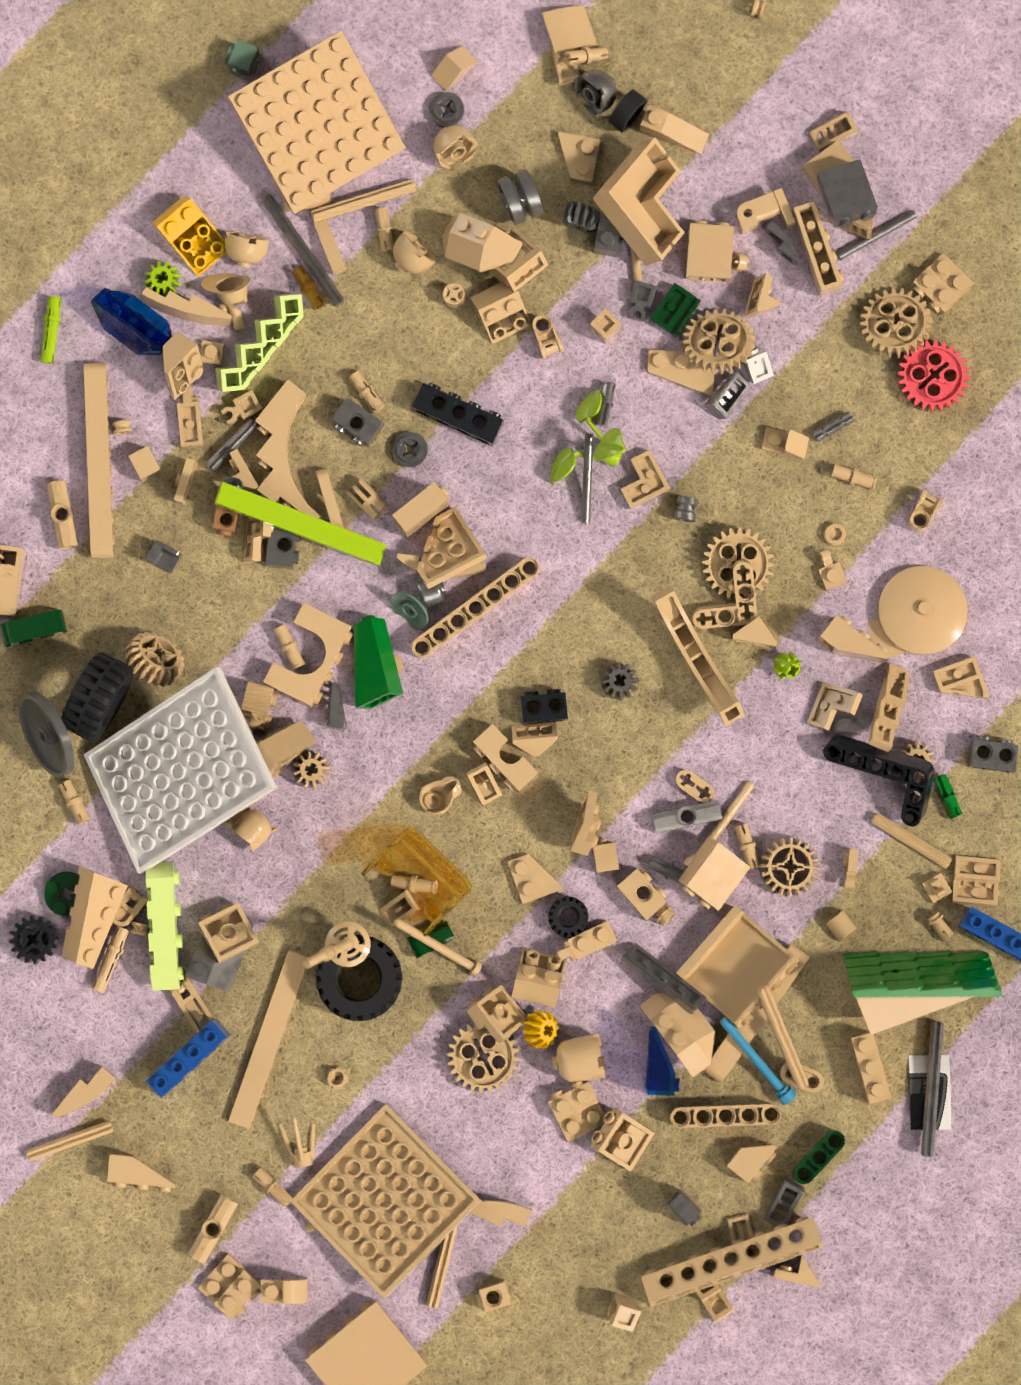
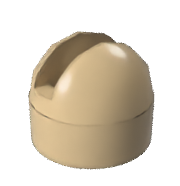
(743, 260)

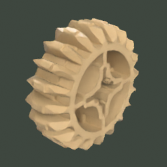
(154, 659)
(804, 867)

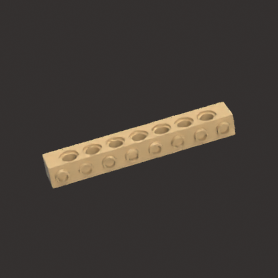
(723, 1272)

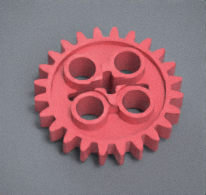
(946, 390)

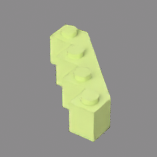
(269, 336)
(163, 933)

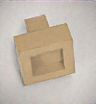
(936, 887)

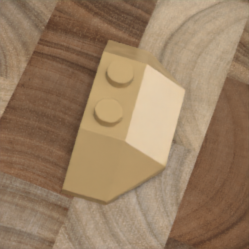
(478, 244)
(686, 1034)

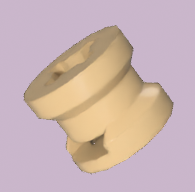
(456, 292)

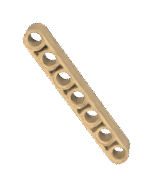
(480, 598)
(729, 1051)

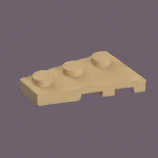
(676, 368)

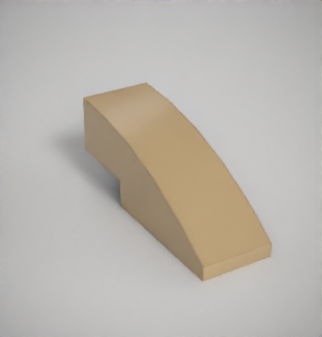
(86, 1092)
(496, 1211)

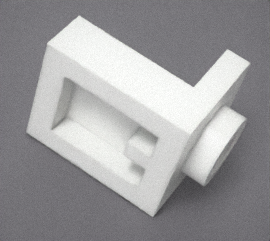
(758, 365)

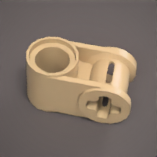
(546, 338)
(926, 508)

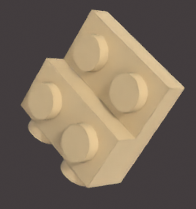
(942, 284)
(586, 825)
(227, 932)
(497, 1013)
(577, 1110)
(621, 1139)
(230, 1287)

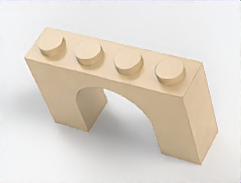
(308, 687)

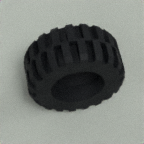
(97, 696)
(367, 1008)

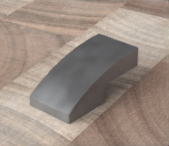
(786, 248)

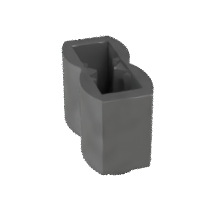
(684, 1208)

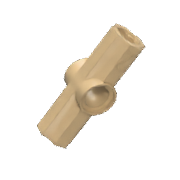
(60, 501)
(205, 1241)

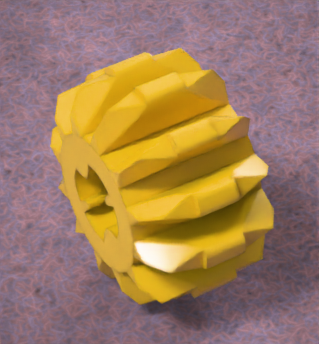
(540, 1029)

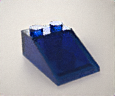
(660, 1072)

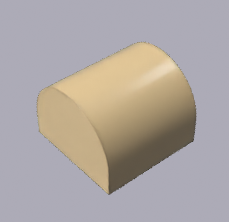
(841, 926)

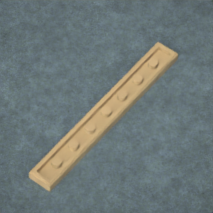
(268, 1040)

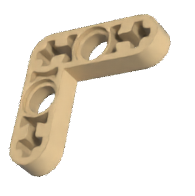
(734, 608)

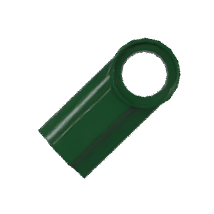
(441, 933)

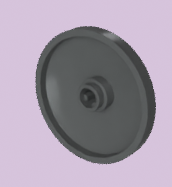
(46, 734)

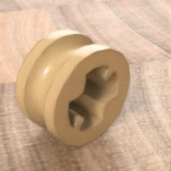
(758, 8)
(122, 427)
(140, 929)

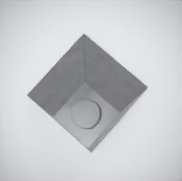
(207, 970)

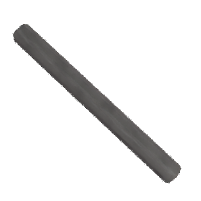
(303, 250)
(932, 1089)

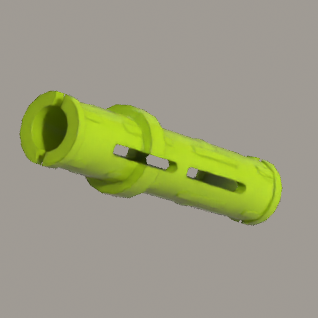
(52, 321)

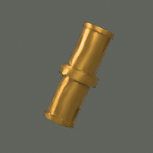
(308, 287)

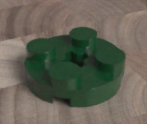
(54, 889)

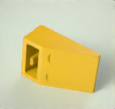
(191, 235)

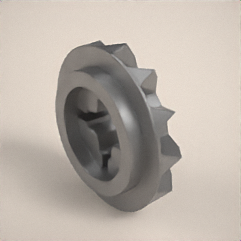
(442, 100)
(410, 439)

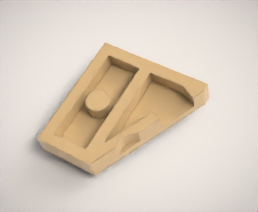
(580, 155)
(961, 679)
(532, 879)

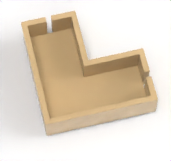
(634, 205)

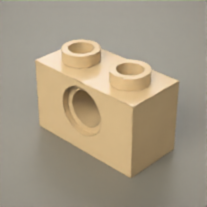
(629, 888)

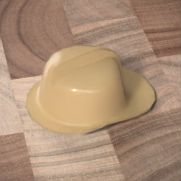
(228, 287)

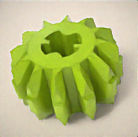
(159, 271)

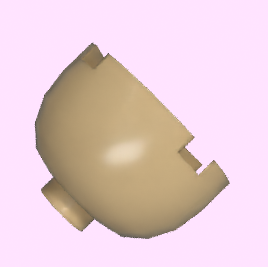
(457, 142)
(246, 248)
(411, 255)

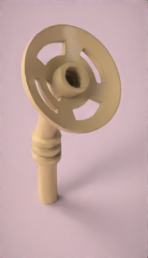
(330, 951)

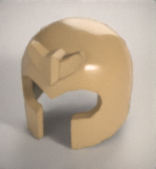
(253, 828)

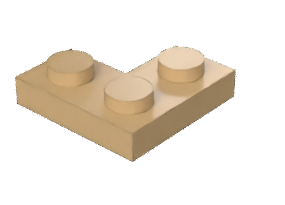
(650, 482)
(253, 533)
(829, 701)

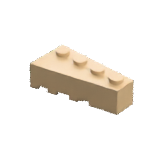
(91, 916)

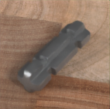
(832, 426)

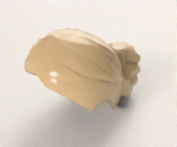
(432, 801)

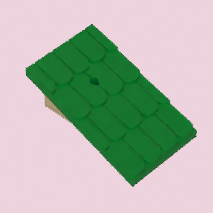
(910, 985)

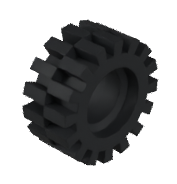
(578, 907)

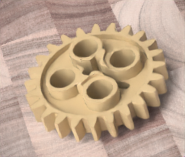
(698, 338)
(891, 340)
(717, 562)
(464, 1065)

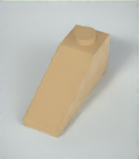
(673, 130)

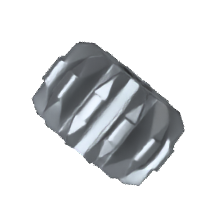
(612, 679)

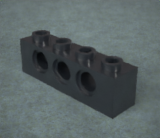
(487, 433)

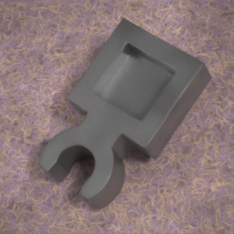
(642, 296)

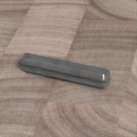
(231, 444)

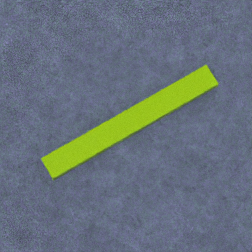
(300, 523)

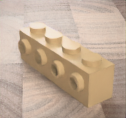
(817, 248)

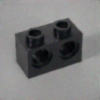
(544, 713)

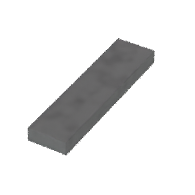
(663, 978)

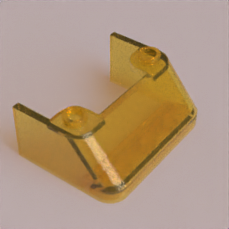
(415, 855)

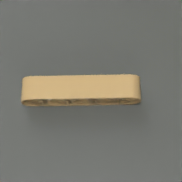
(736, 1115)

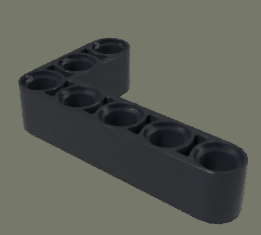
(889, 770)

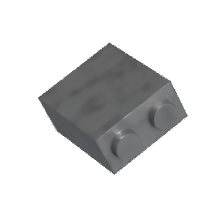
(847, 194)

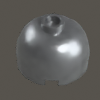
(596, 87)

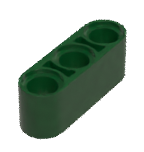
(32, 627)
(829, 1153)

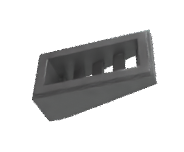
(718, 406)
(336, 711)
(786, 1182)

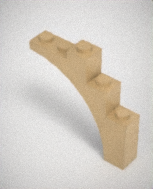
(277, 421)
(696, 657)

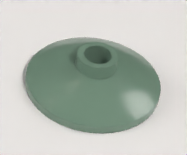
(410, 609)

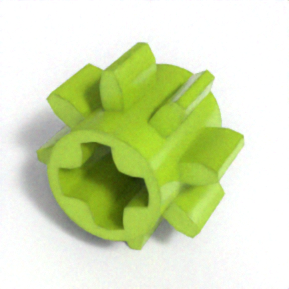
(786, 665)

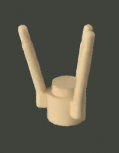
(301, 1155)

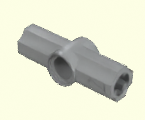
(702, 814)

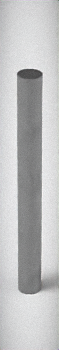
(877, 235)
(587, 478)

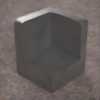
(163, 556)

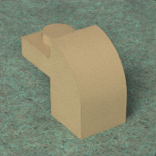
(284, 1290)

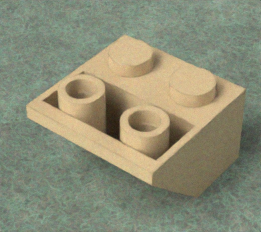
(500, 312)
(181, 363)
(538, 978)

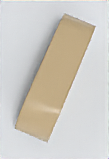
(691, 791)

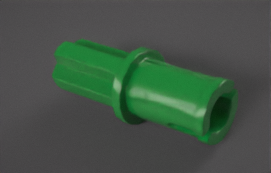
(948, 796)

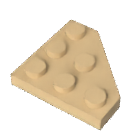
(448, 549)

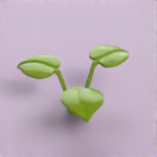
(608, 450)

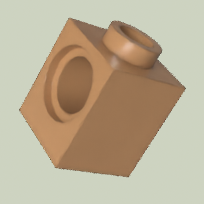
(225, 531)

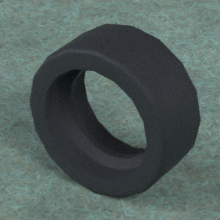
(627, 110)

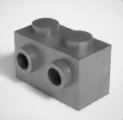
(608, 238)

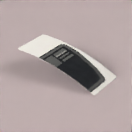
(918, 1077)

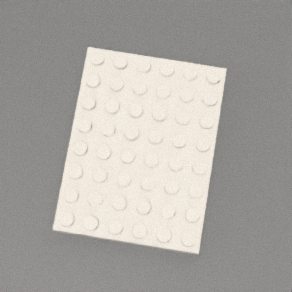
(180, 770)

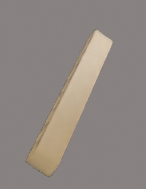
(98, 463)

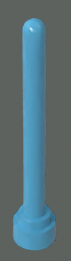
(784, 1093)

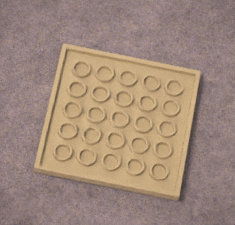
(316, 122)
(385, 1201)

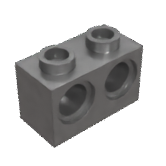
(993, 761)

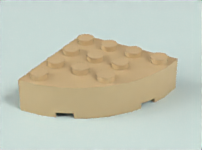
(285, 746)

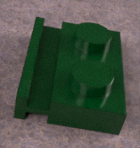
(675, 310)

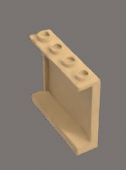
(735, 964)
(366, 1352)

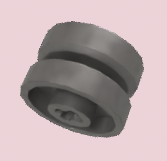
(518, 197)

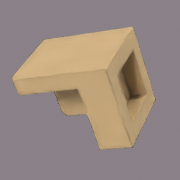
(605, 325)
(144, 462)

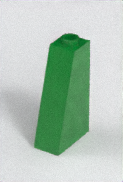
(375, 664)

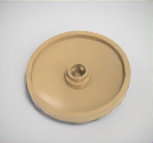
(922, 610)

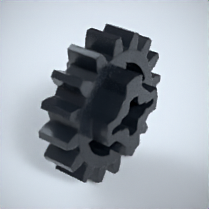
(41, 946)

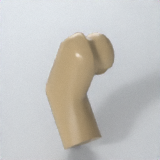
(237, 318)

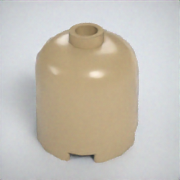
(580, 1059)

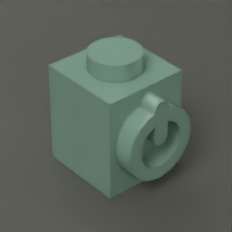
(242, 58)

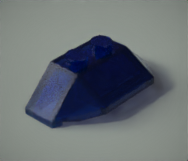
(131, 322)

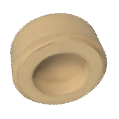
(834, 534)

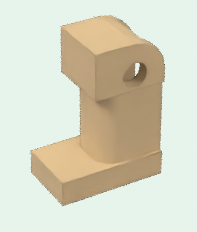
(763, 209)

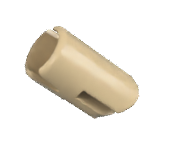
(373, 500)

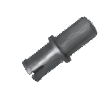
(607, 393)
(665, 869)

